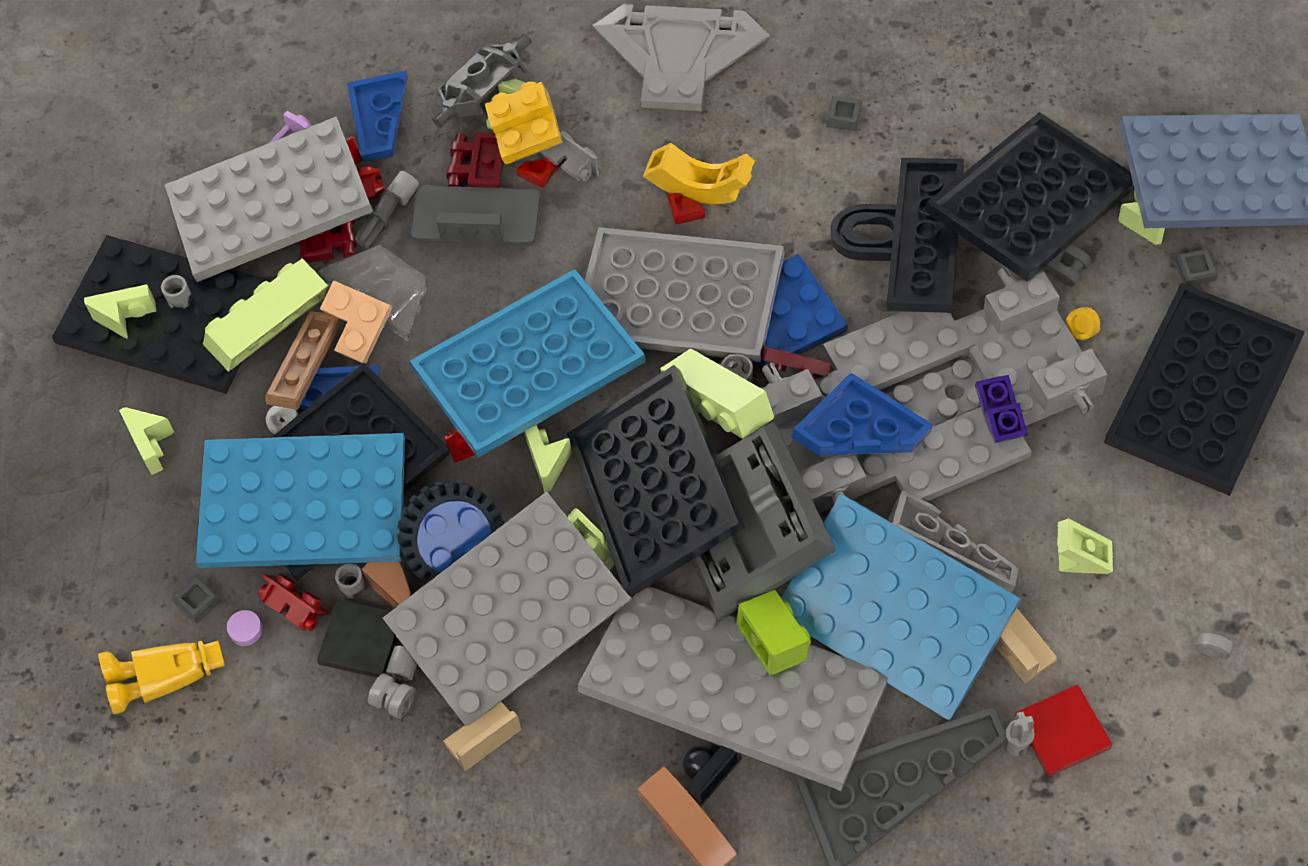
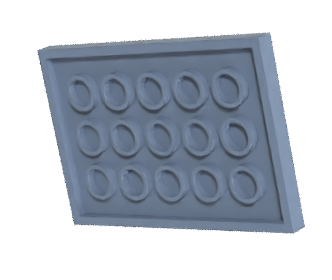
(1218, 169)

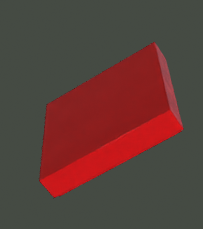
(1065, 731)

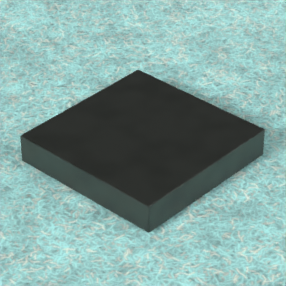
(357, 639)

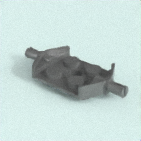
(478, 78)

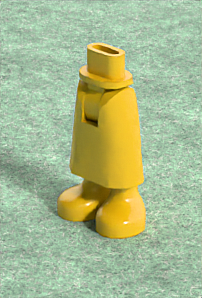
(157, 671)

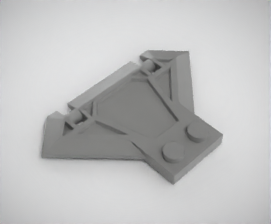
(678, 49)

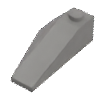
(923, 522)

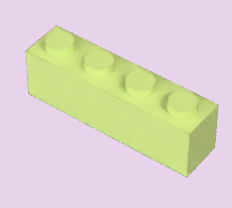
(264, 314)
(723, 394)

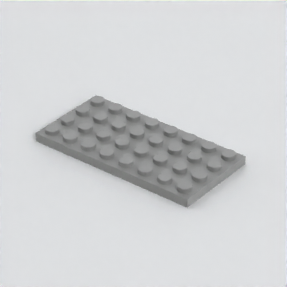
(704, 679)

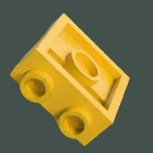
(523, 122)

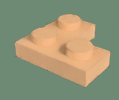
(363, 316)

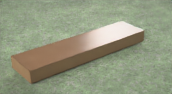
(303, 360)

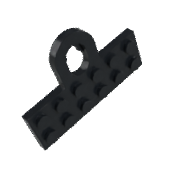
(920, 246)

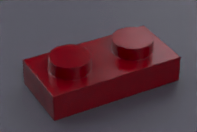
(784, 358)

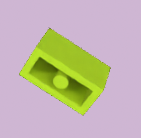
(773, 632)

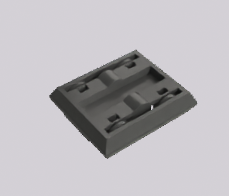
(760, 554)

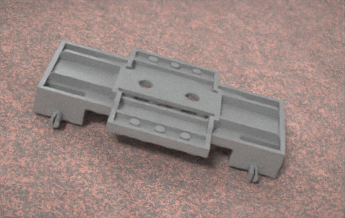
(1012, 335)

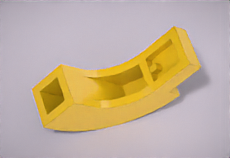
(697, 180)

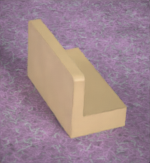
(1024, 648)
(483, 736)

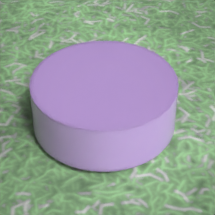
(244, 628)

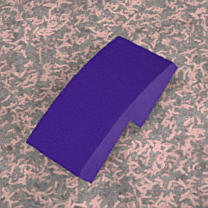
(1000, 409)

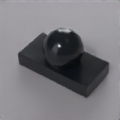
(708, 770)

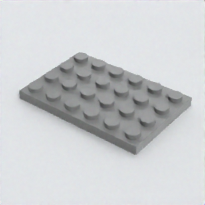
(267, 199)
(687, 290)
(507, 609)

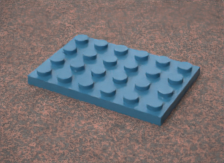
(527, 362)
(301, 500)
(901, 608)

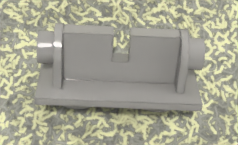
(580, 161)

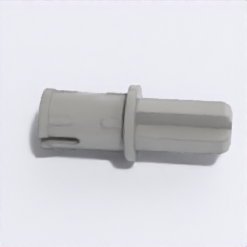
(1019, 734)

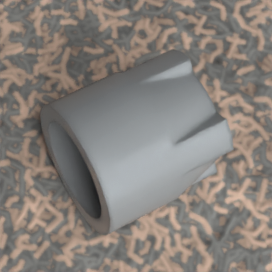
(403, 187)
(176, 291)
(349, 573)
(401, 665)

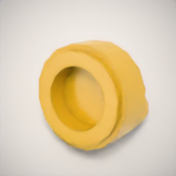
(1083, 323)

